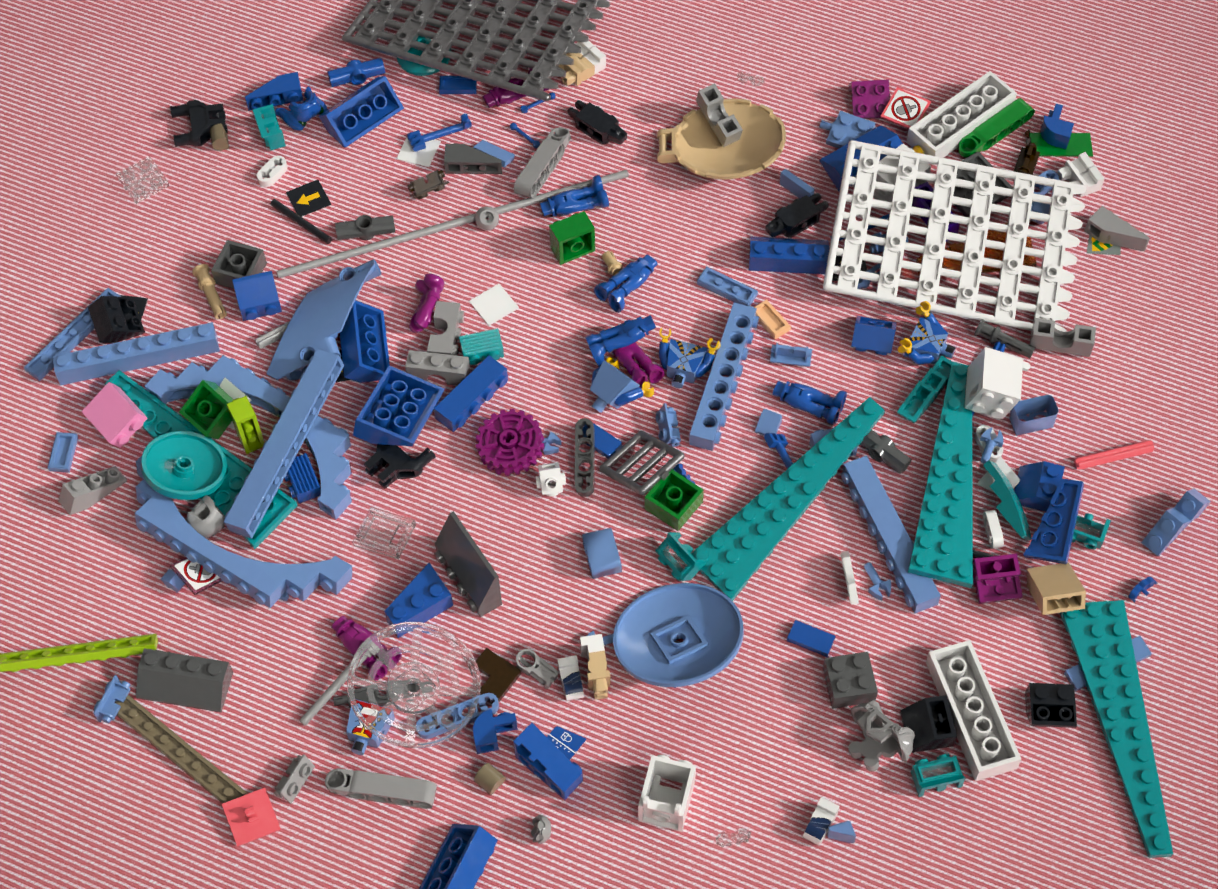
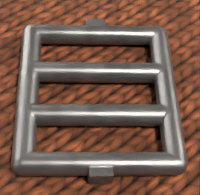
(652, 442)

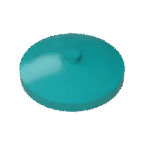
(183, 465)

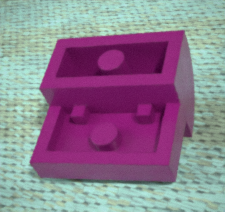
(997, 578)

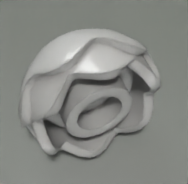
(490, 212)
(541, 830)

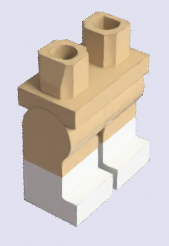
(585, 64)
(598, 676)

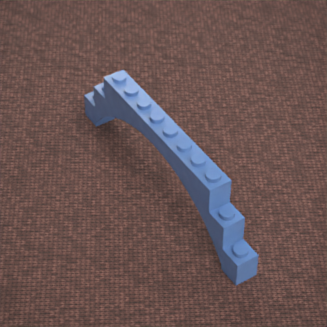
(323, 439)
(258, 579)

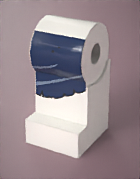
(570, 677)
(820, 821)

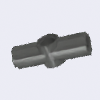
(365, 227)
(883, 449)

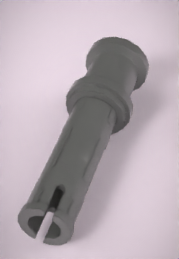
(995, 335)

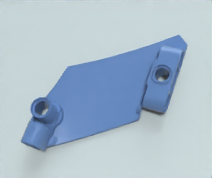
(319, 321)

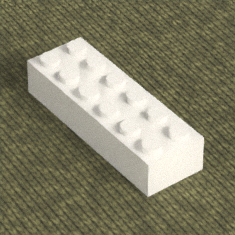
(949, 123)
(974, 710)

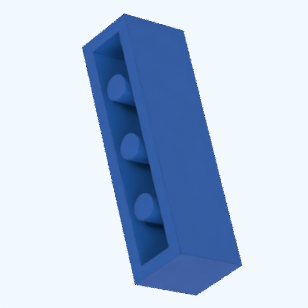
(471, 394)

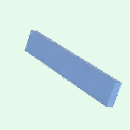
(63, 342)

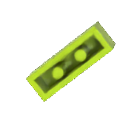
(246, 424)

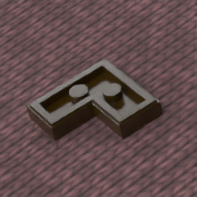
(500, 673)

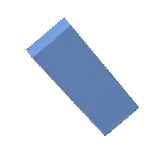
(727, 287)

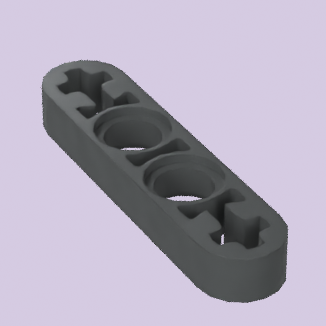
(582, 457)

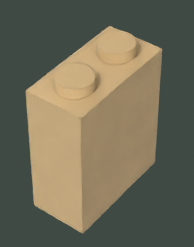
(1056, 588)

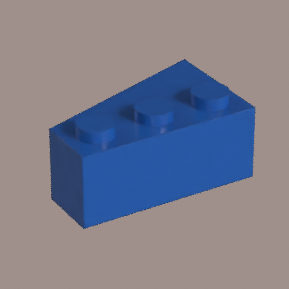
(420, 600)
(547, 761)

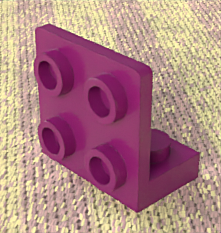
(869, 98)

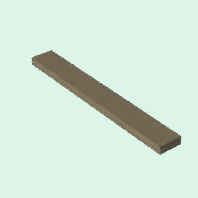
(178, 751)

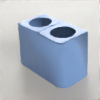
(1030, 407)
(602, 553)

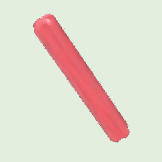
(1114, 454)

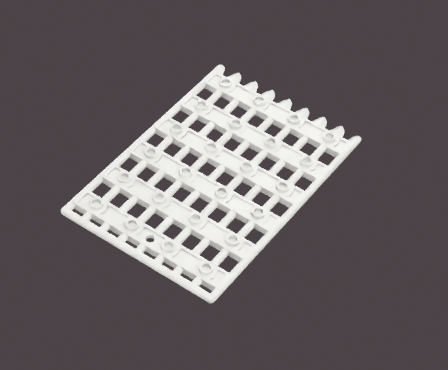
(937, 233)

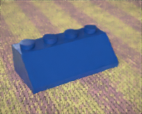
(361, 111)
(835, 161)
(788, 255)
(364, 344)
(460, 858)

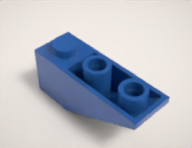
(278, 91)

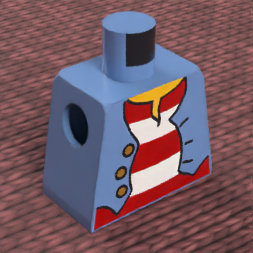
(359, 734)

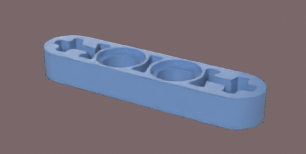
(457, 715)

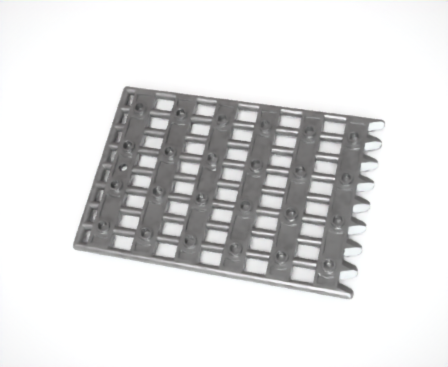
(482, 39)

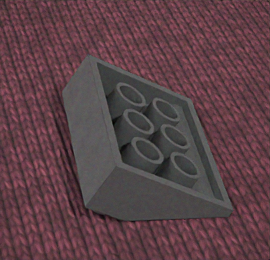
(468, 567)

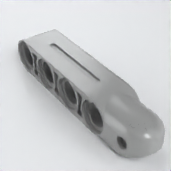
(542, 163)
(382, 788)

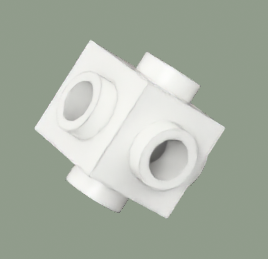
(550, 479)

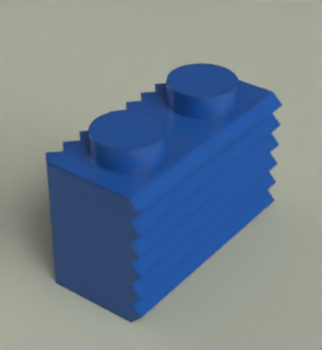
(303, 479)

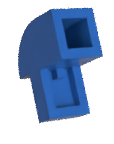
(1056, 131)
(487, 727)

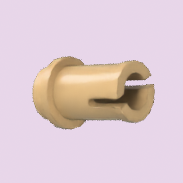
(611, 262)

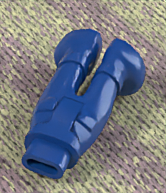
(576, 199)
(634, 274)
(618, 337)
(804, 396)

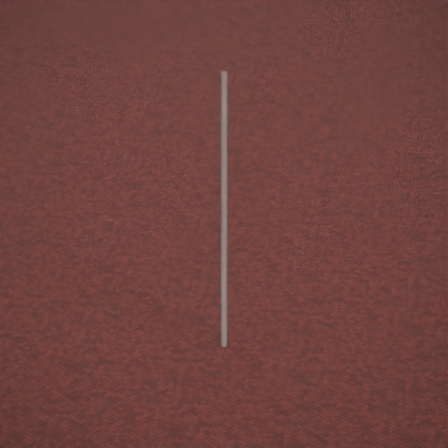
(438, 228)

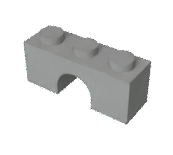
(724, 126)
(446, 317)
(1076, 342)
(450, 367)

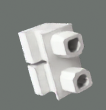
(1082, 172)

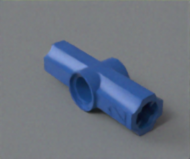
(356, 72)

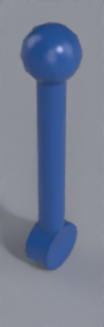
(524, 109)
(536, 143)

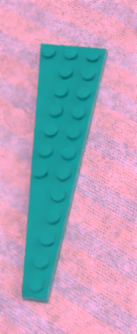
(165, 420)
(945, 520)
(757, 528)
(1109, 666)

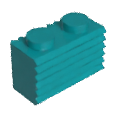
(481, 345)

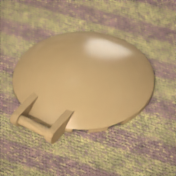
(703, 154)

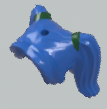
(302, 113)

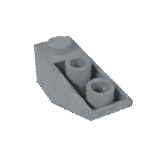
(1113, 230)
(88, 490)

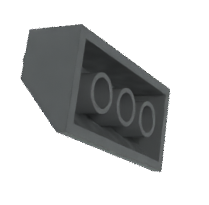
(183, 680)

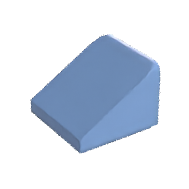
(768, 422)
(842, 832)

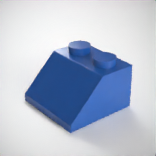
(257, 295)
(873, 335)
(1038, 484)

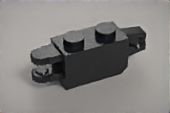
(597, 123)
(797, 216)

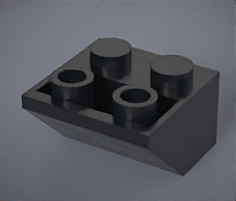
(115, 318)
(1051, 705)
(931, 723)

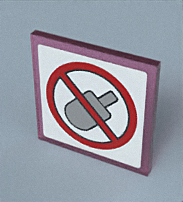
(194, 575)

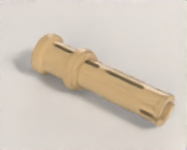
(207, 284)

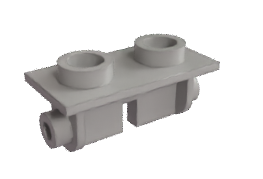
(299, 772)

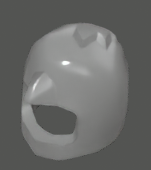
(206, 518)

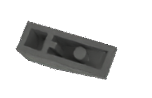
(468, 160)

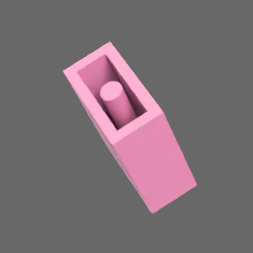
(114, 415)

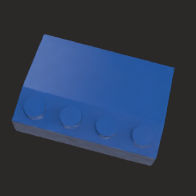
(397, 409)

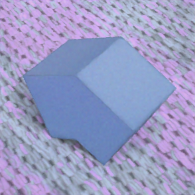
(172, 581)

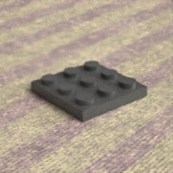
(979, 159)

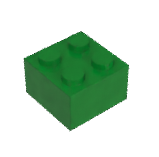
(572, 237)
(208, 409)
(674, 500)

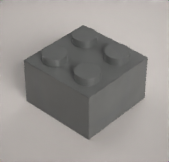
(237, 261)
(850, 680)

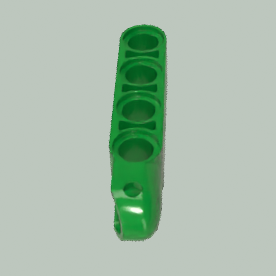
(996, 128)

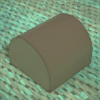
(219, 137)
(489, 778)

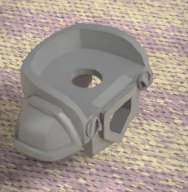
(880, 736)

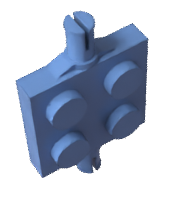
(846, 128)

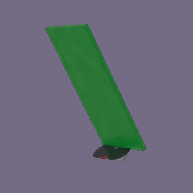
(1077, 145)

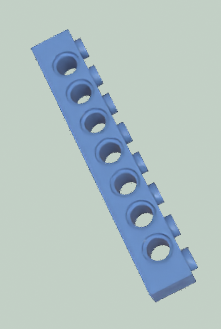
(704, 436)

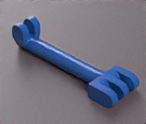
(418, 141)
(779, 442)

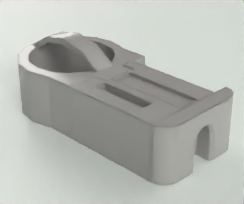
(540, 669)

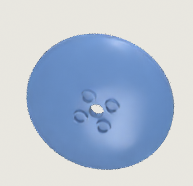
(685, 611)

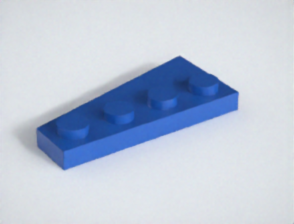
(1057, 526)

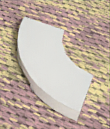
(849, 577)

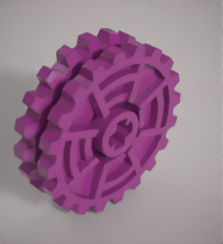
(510, 442)

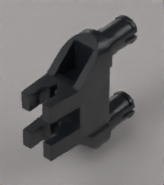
(201, 118)
(397, 464)

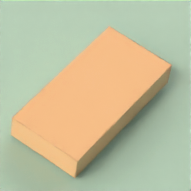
(771, 320)

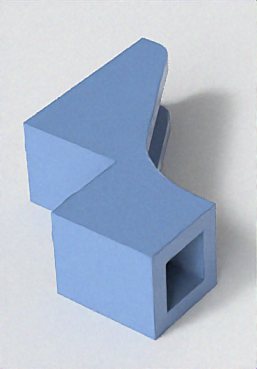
(1175, 521)

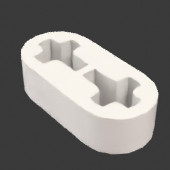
(273, 172)
(981, 444)
(993, 529)

